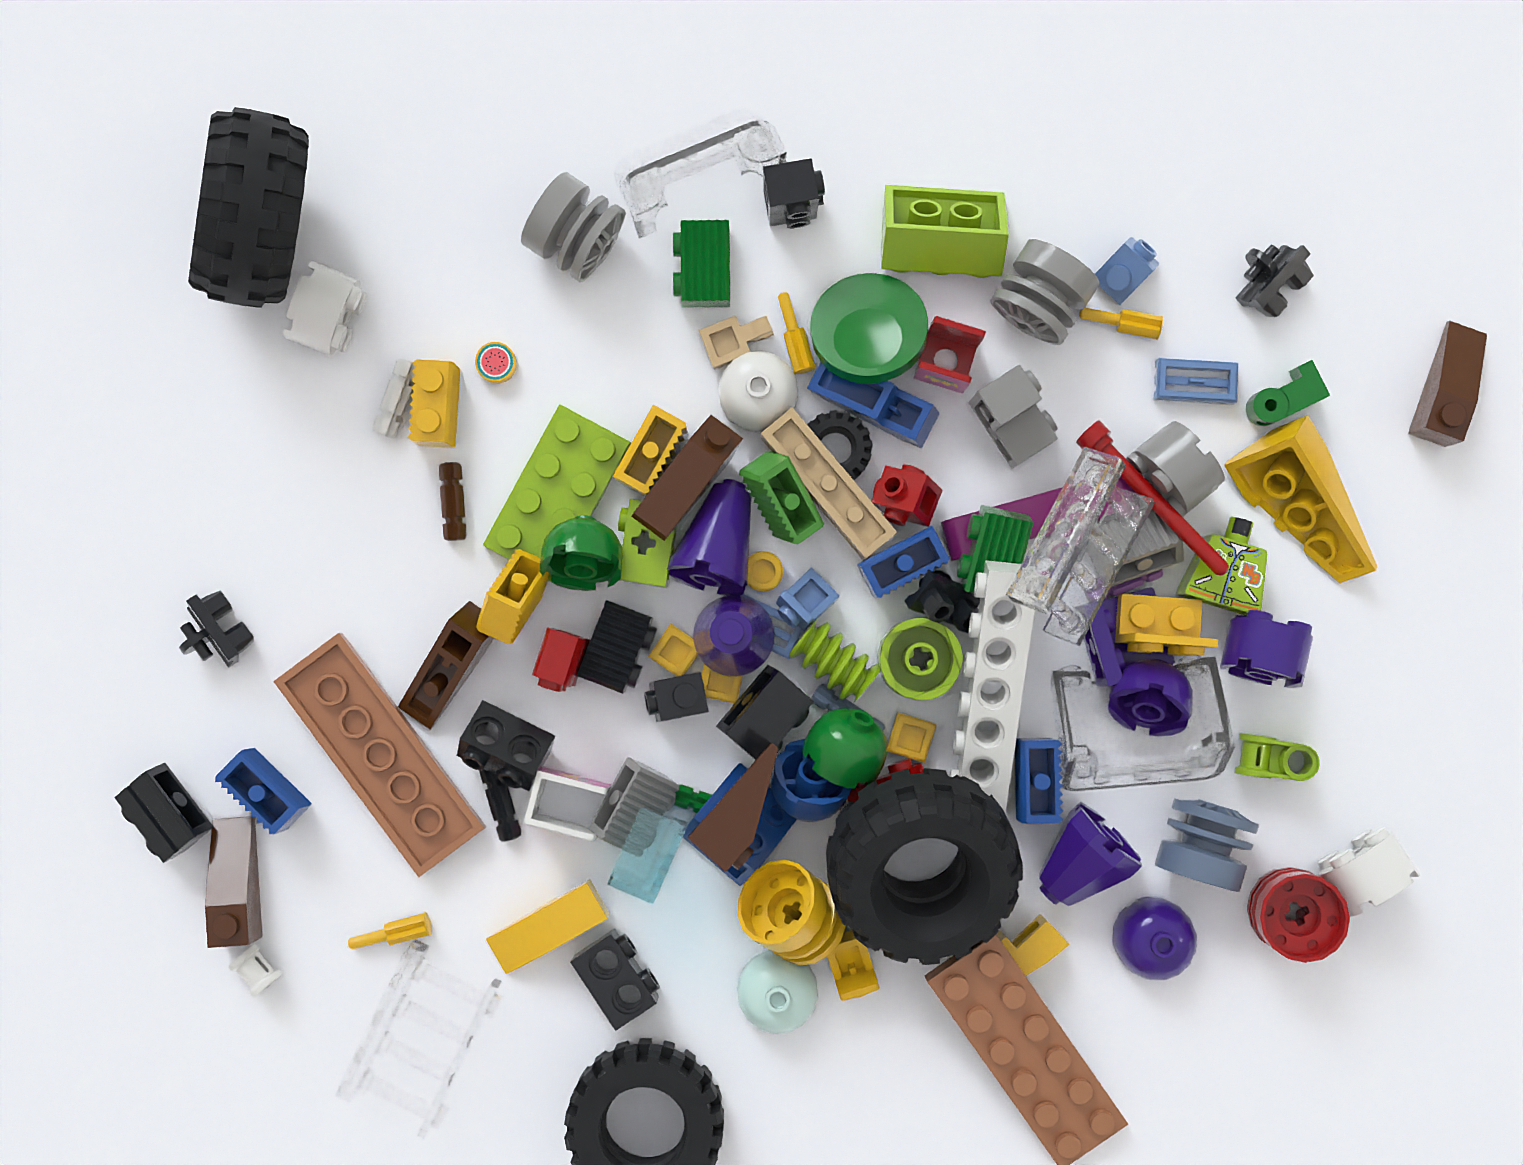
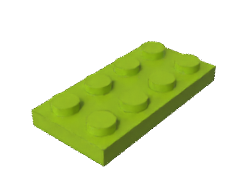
(558, 483)

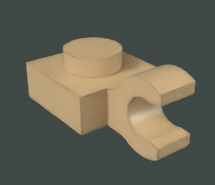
(730, 340)

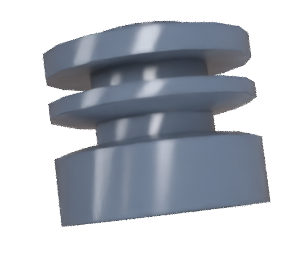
(1207, 844)

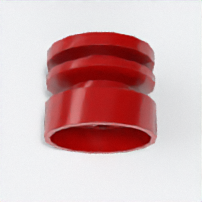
(1319, 923)

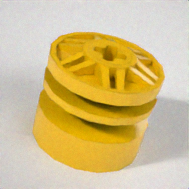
(790, 912)

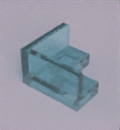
(647, 854)

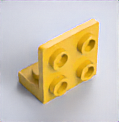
(1157, 621)

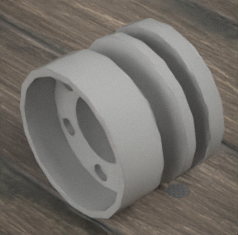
(566, 223)
(1044, 291)

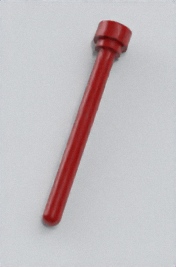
(1098, 439)

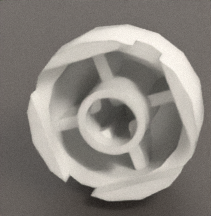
(757, 390)

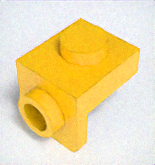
(852, 968)

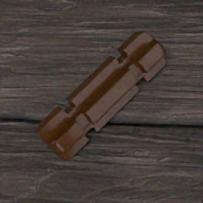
(452, 501)

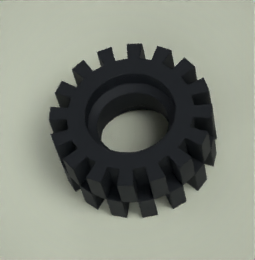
(853, 430)

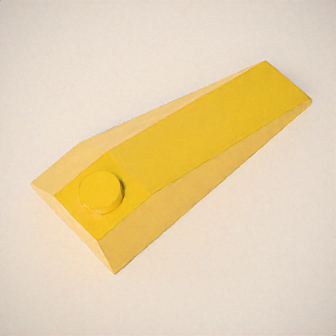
(1300, 488)

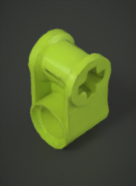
(1269, 758)

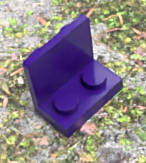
(1110, 657)

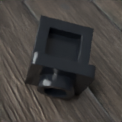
(676, 697)

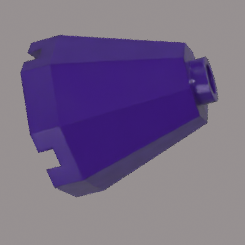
(1086, 858)

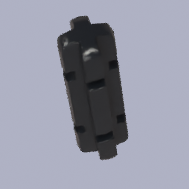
(501, 807)

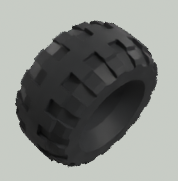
(248, 207)
(934, 914)

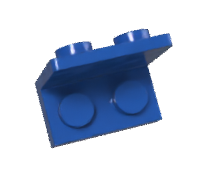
(771, 827)

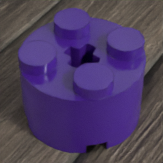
(1267, 649)

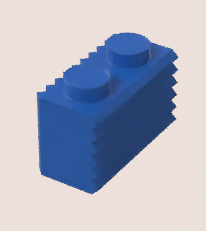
(903, 562)
(1038, 780)
(263, 790)

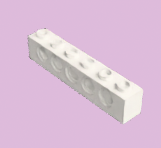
(1008, 669)

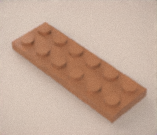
(379, 754)
(1026, 1050)

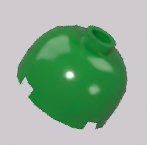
(582, 554)
(846, 747)

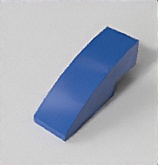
(879, 405)

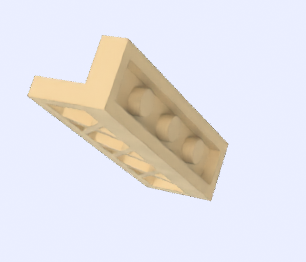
(829, 484)

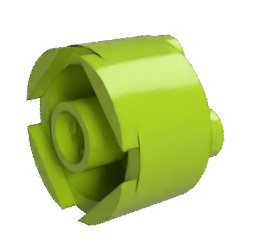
(940, 669)

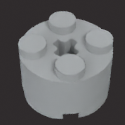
(1178, 467)

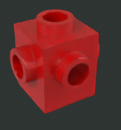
(906, 495)

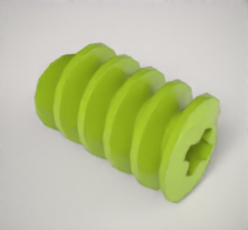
(835, 661)

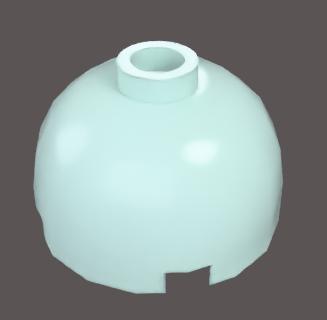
(776, 993)

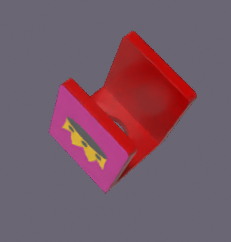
(959, 339)

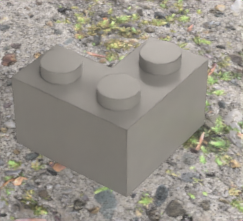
(1012, 417)

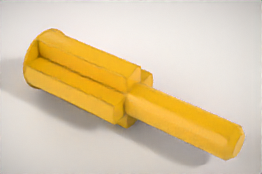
(1127, 321)
(795, 338)
(395, 932)

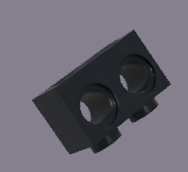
(511, 737)
(605, 983)

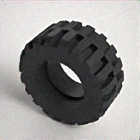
(647, 1067)

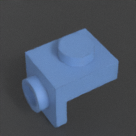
(1127, 269)
(806, 600)

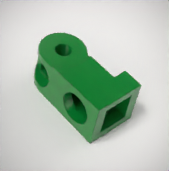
(1276, 404)

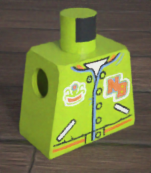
(1242, 585)

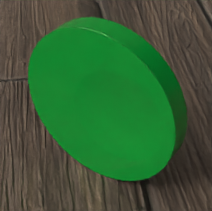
(869, 328)

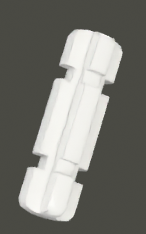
(395, 399)

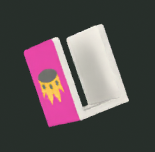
(534, 819)

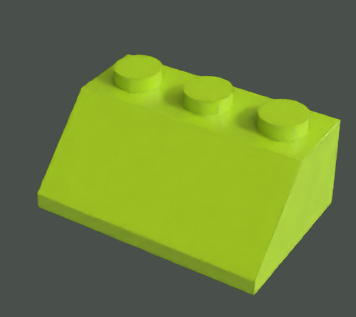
(944, 231)

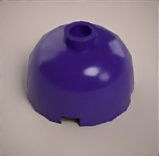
(1152, 697)
(1154, 938)

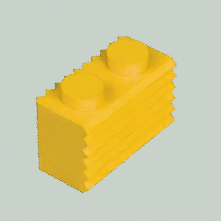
(434, 403)
(651, 450)
(512, 597)

